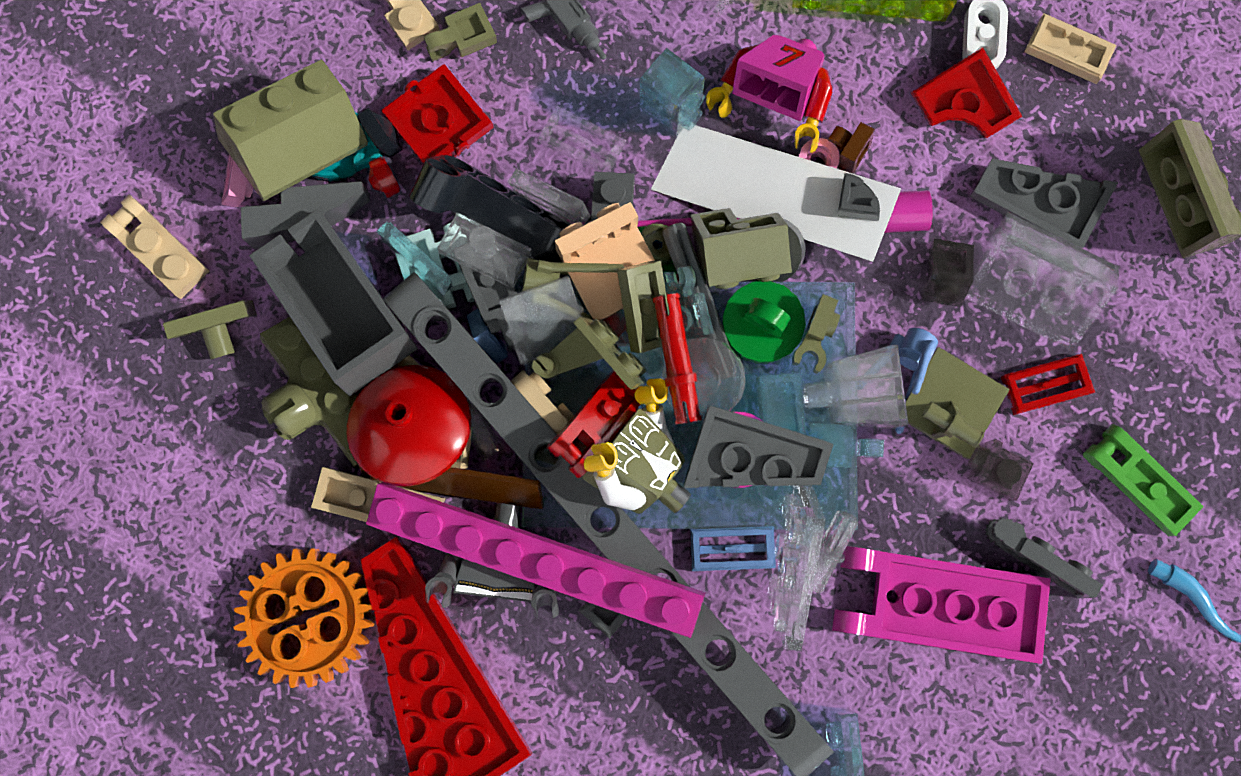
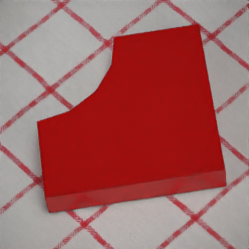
(970, 94)

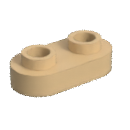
(535, 392)

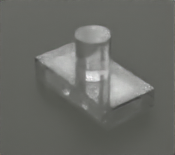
(484, 250)

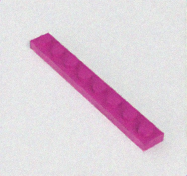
(536, 559)

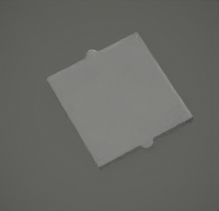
(540, 318)

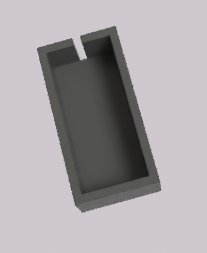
(334, 304)

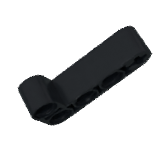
(456, 186)

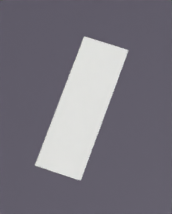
(759, 181)

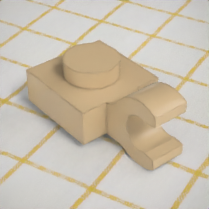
(410, 21)

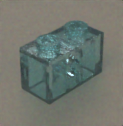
(672, 93)

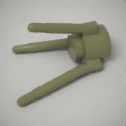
(542, 272)

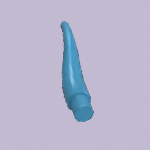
(1188, 585)

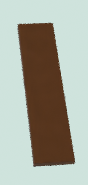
(483, 487)

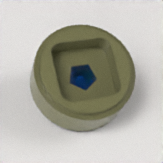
(656, 243)

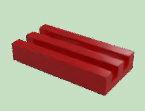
(1015, 393)

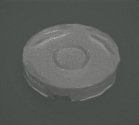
(718, 374)

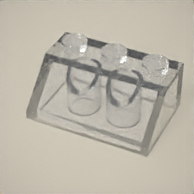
(1042, 281)

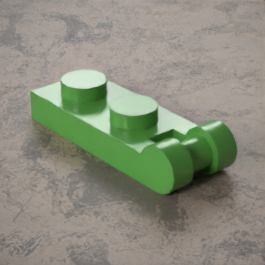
(1143, 481)

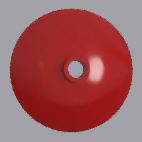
(422, 441)

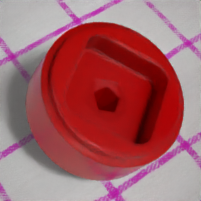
(382, 177)

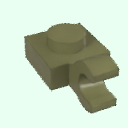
(466, 30)
(821, 324)

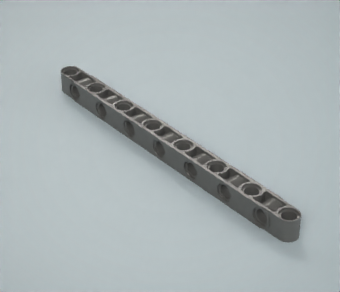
(525, 433)

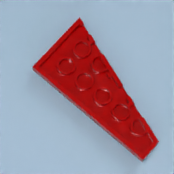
(437, 689)

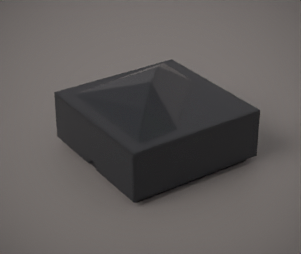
(380, 132)

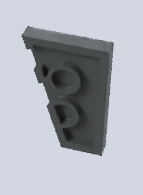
(1049, 200)
(748, 452)

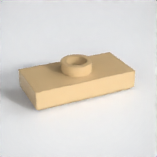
(1070, 48)

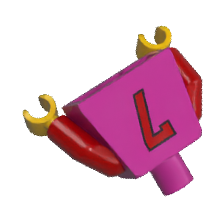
(782, 78)

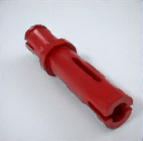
(677, 359)

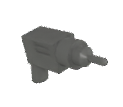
(570, 18)

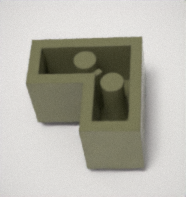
(740, 248)

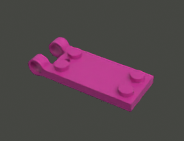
(950, 606)

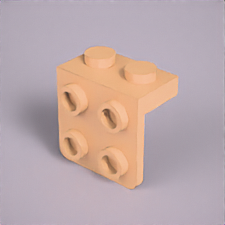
(608, 240)

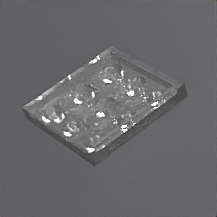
(797, 565)

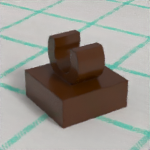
(852, 147)

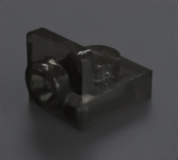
(949, 272)
(999, 469)

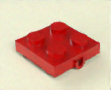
(437, 116)

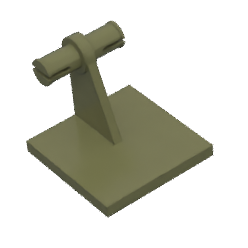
(588, 344)
(954, 403)

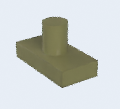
(212, 325)

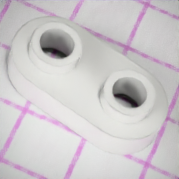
(989, 36)

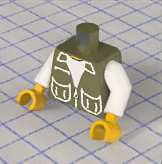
(640, 459)

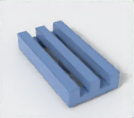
(696, 549)

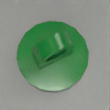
(763, 322)

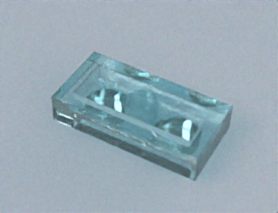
(844, 737)

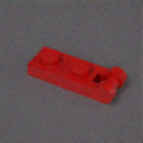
(595, 422)

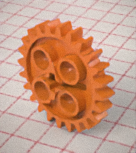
(317, 651)

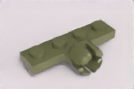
(309, 394)

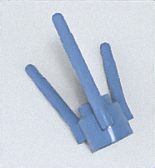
(915, 354)

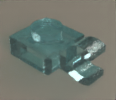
(844, 445)

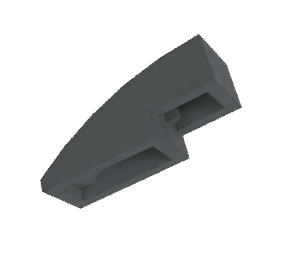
(335, 201)

